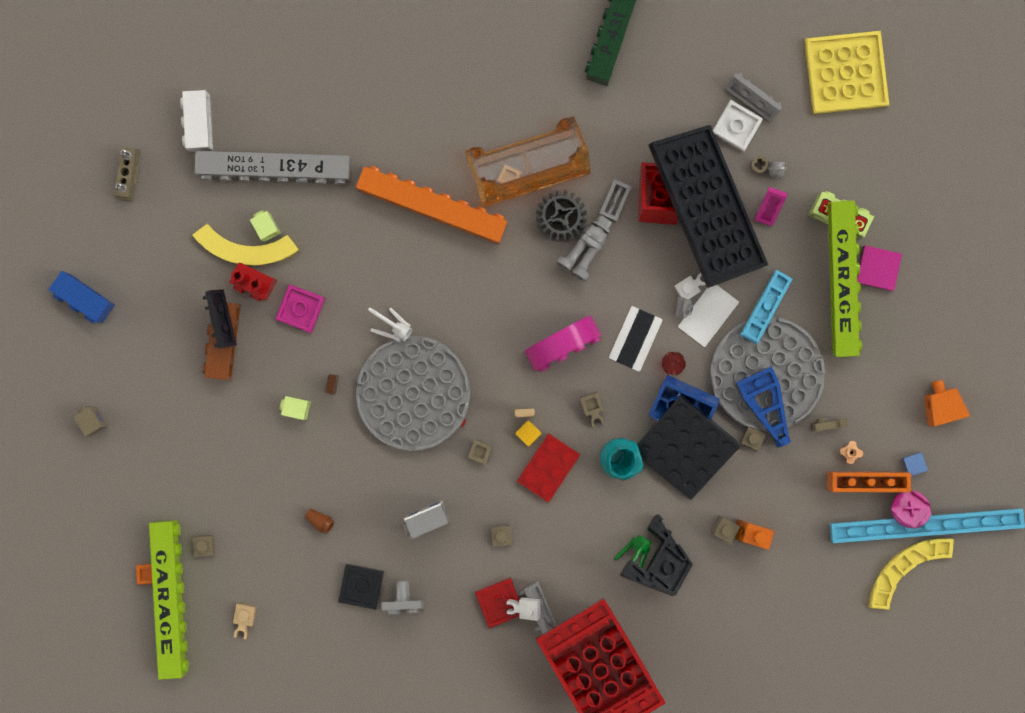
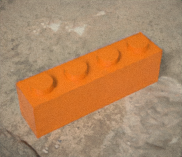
(868, 481)

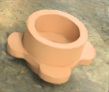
(850, 458)

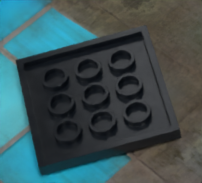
(686, 447)

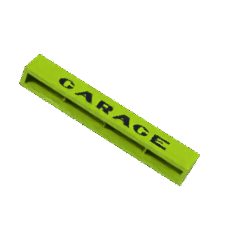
(843, 278)
(167, 599)

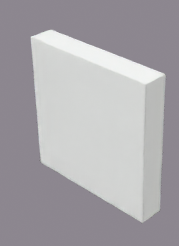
(737, 126)

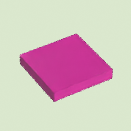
(879, 268)
(300, 308)

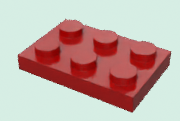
(548, 467)

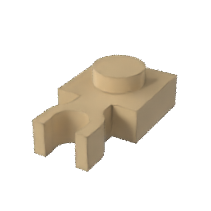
(244, 617)

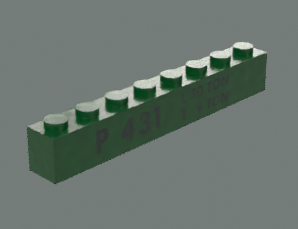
(609, 41)

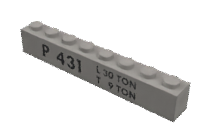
(273, 167)

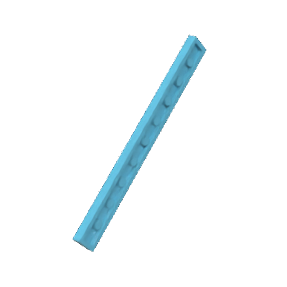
(936, 525)

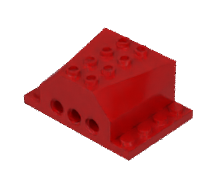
(599, 664)

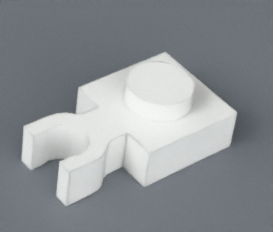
(689, 287)
(526, 607)

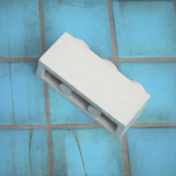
(196, 121)

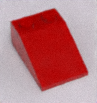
(654, 201)

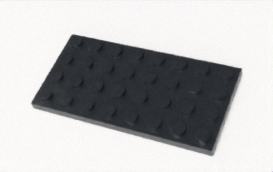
(708, 205)

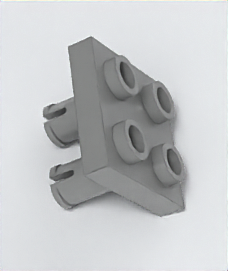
(402, 601)

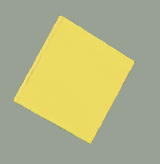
(846, 72)

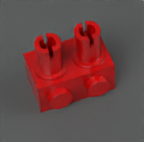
(250, 280)

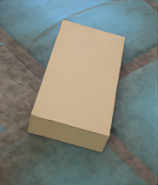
(524, 412)

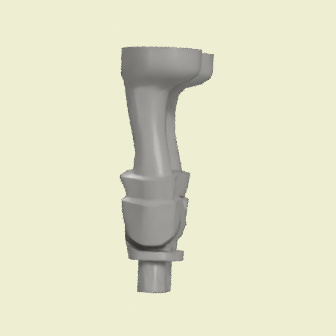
(592, 237)

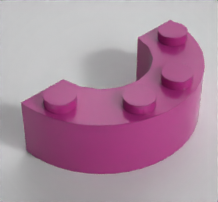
(562, 342)

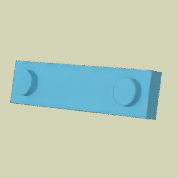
(766, 307)

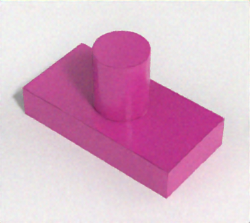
(770, 206)

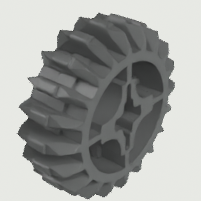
(557, 208)

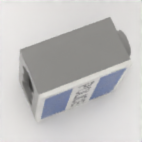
(426, 519)

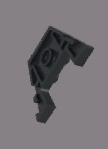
(667, 567)

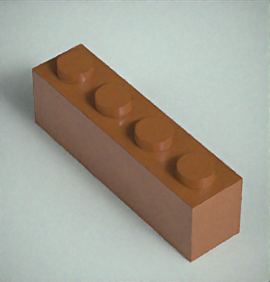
(221, 361)

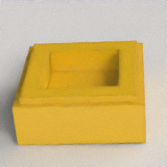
(528, 433)

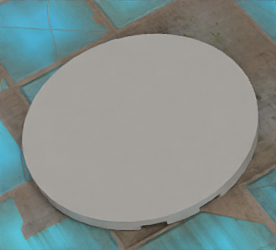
(794, 360)
(413, 393)

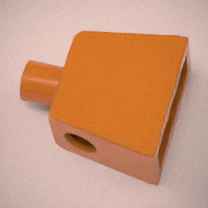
(944, 405)
(754, 534)

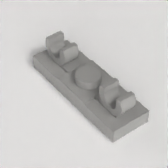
(753, 97)
(546, 621)

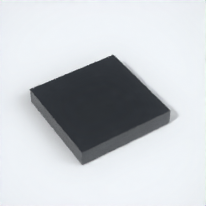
(361, 586)

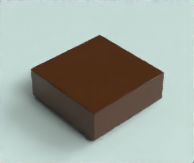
(332, 384)

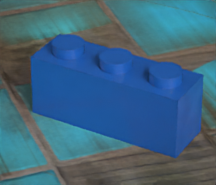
(81, 297)

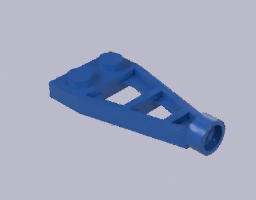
(756, 384)

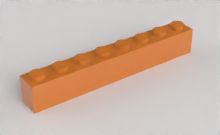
(431, 205)

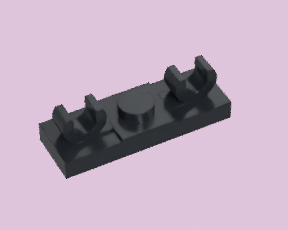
(220, 318)

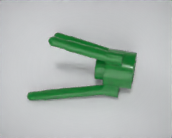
(641, 547)

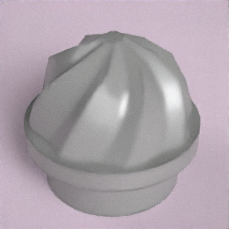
(776, 169)

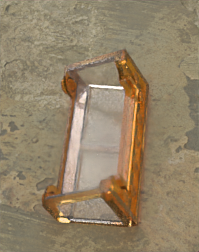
(529, 164)

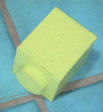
(265, 225)
(295, 407)

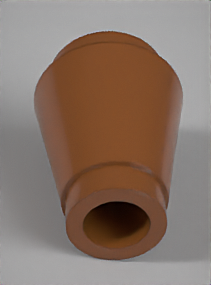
(320, 521)

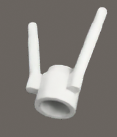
(401, 330)

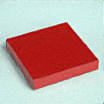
(494, 602)

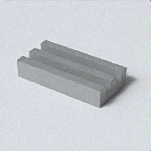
(621, 185)

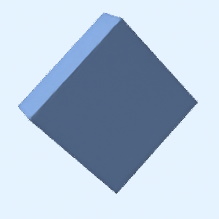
(915, 464)

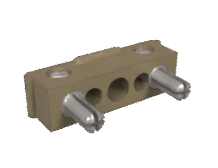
(122, 190)

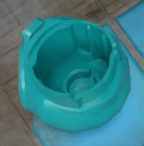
(617, 466)

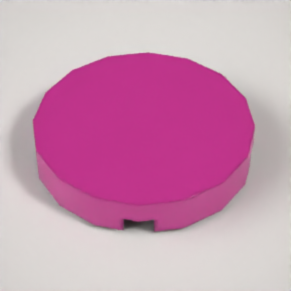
(911, 509)

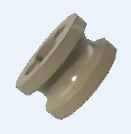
(763, 160)

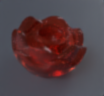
(679, 363)

